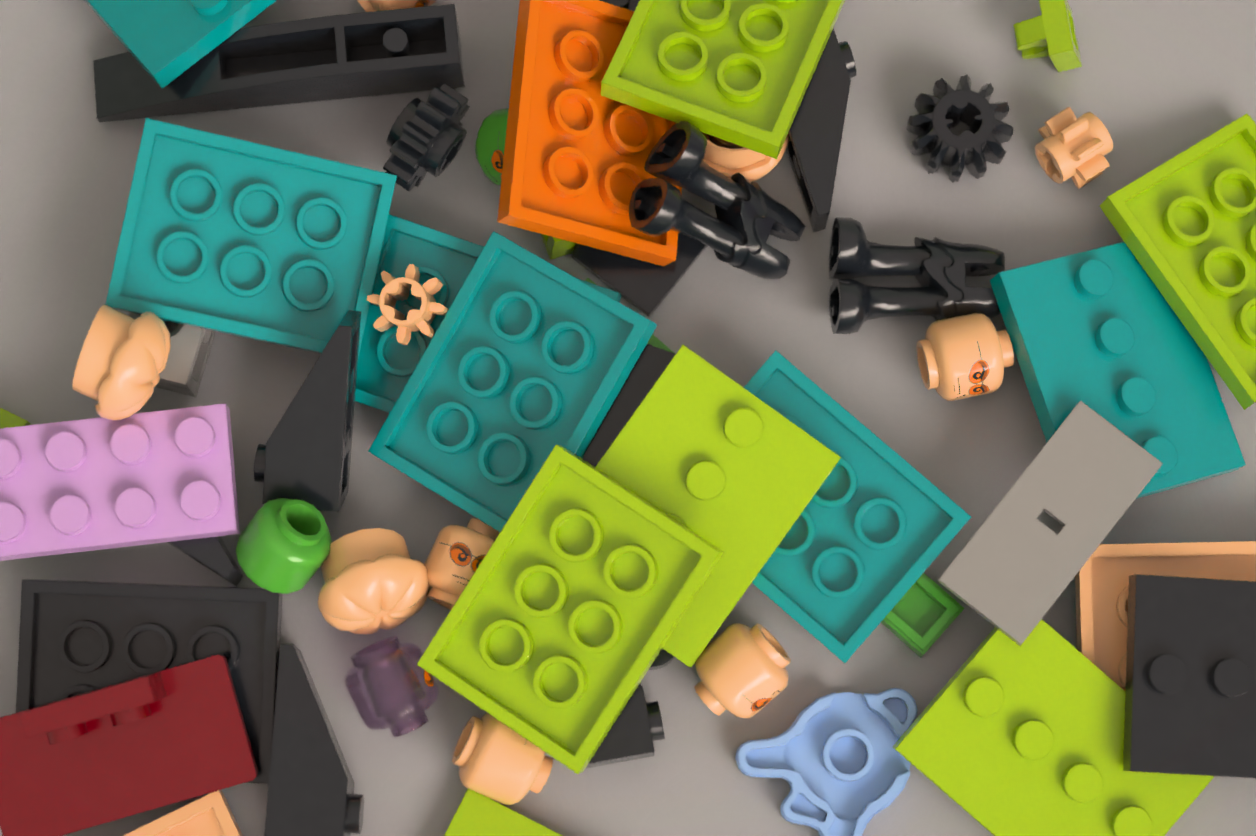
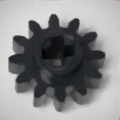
(426, 136)

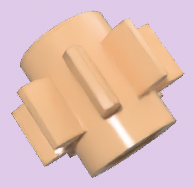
(1073, 147)
(399, 289)

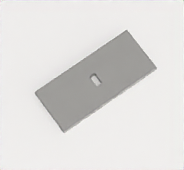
(1016, 562)

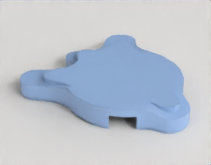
(837, 760)

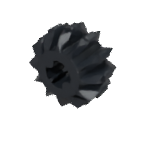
(947, 110)

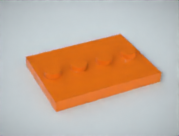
(566, 146)

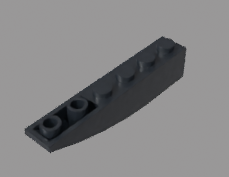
(294, 65)

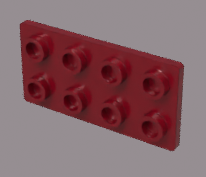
(122, 750)

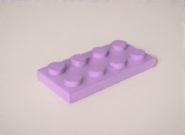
(117, 482)

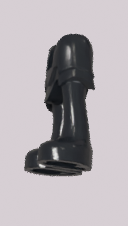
(742, 208)
(935, 263)

